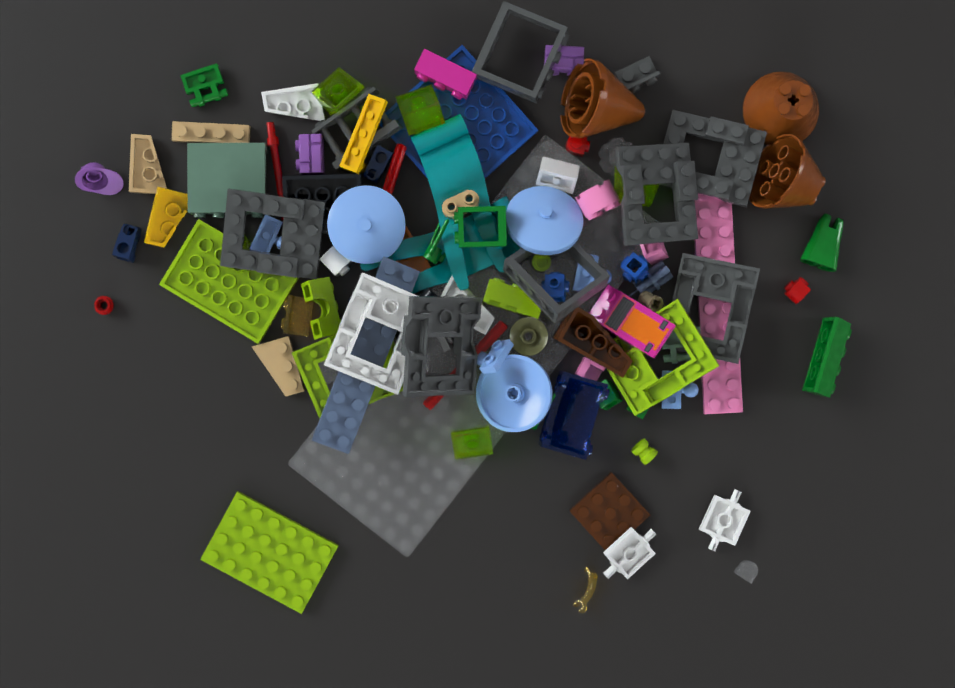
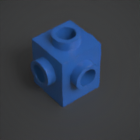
(631, 262)
(556, 286)

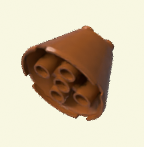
(781, 106)
(786, 175)

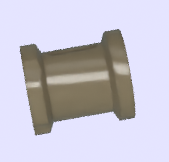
(652, 302)

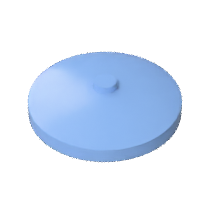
(544, 220)
(366, 224)
(515, 395)

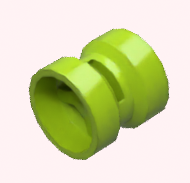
(645, 453)

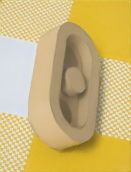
(460, 201)

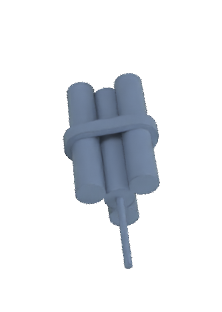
(657, 276)

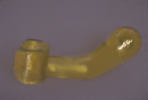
(592, 581)

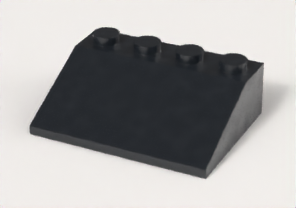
(320, 188)

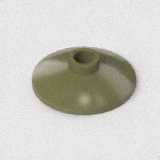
(536, 329)

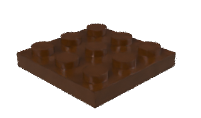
(609, 511)

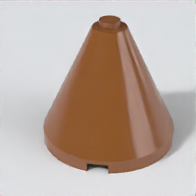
(597, 101)

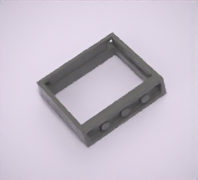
(493, 38)
(541, 297)

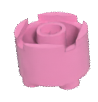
(598, 199)

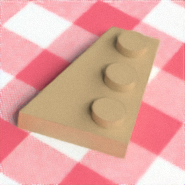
(145, 168)

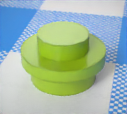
(541, 262)

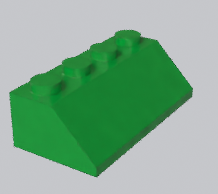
(827, 356)

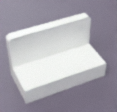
(558, 174)

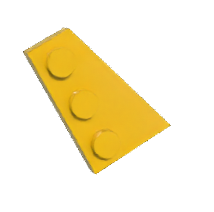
(166, 213)

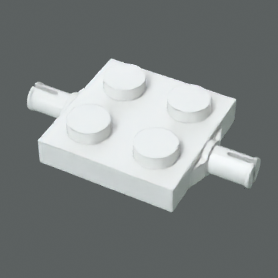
(724, 520)
(629, 553)

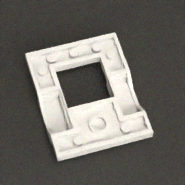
(381, 304)

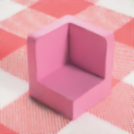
(654, 252)
(589, 369)

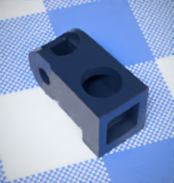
(378, 164)
(127, 243)

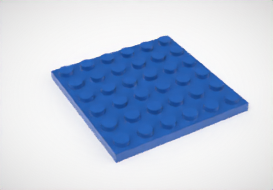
(490, 116)

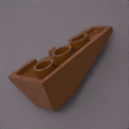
(589, 338)

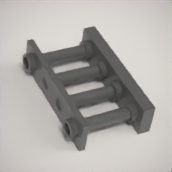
(389, 128)

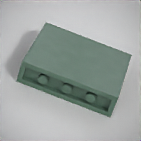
(221, 166)

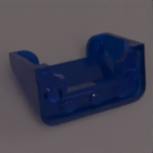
(572, 415)

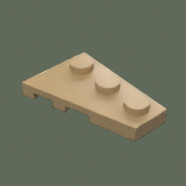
(279, 362)

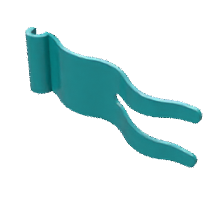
(450, 170)
(474, 258)

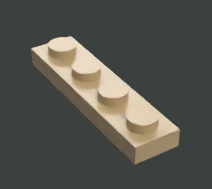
(210, 132)

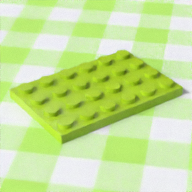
(232, 295)
(269, 552)

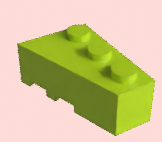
(510, 298)

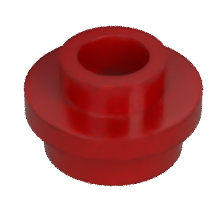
(98, 305)

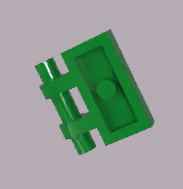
(203, 79)

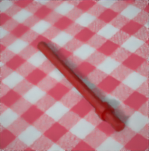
(273, 143)

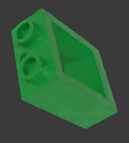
(501, 226)

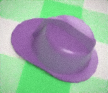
(97, 179)

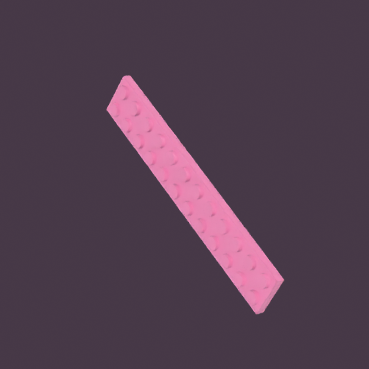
(716, 241)

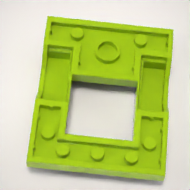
(307, 363)
(640, 383)

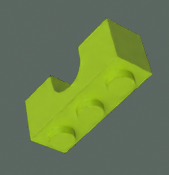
(321, 292)

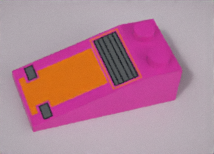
(631, 321)

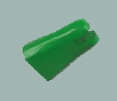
(824, 244)

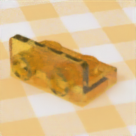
(297, 316)

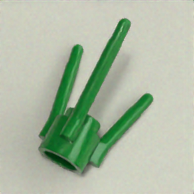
(433, 253)

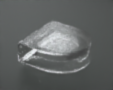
(747, 570)

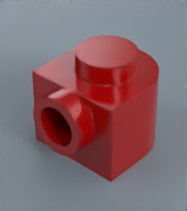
(577, 146)
(797, 290)

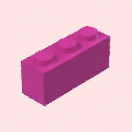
(445, 74)

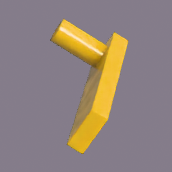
(363, 134)

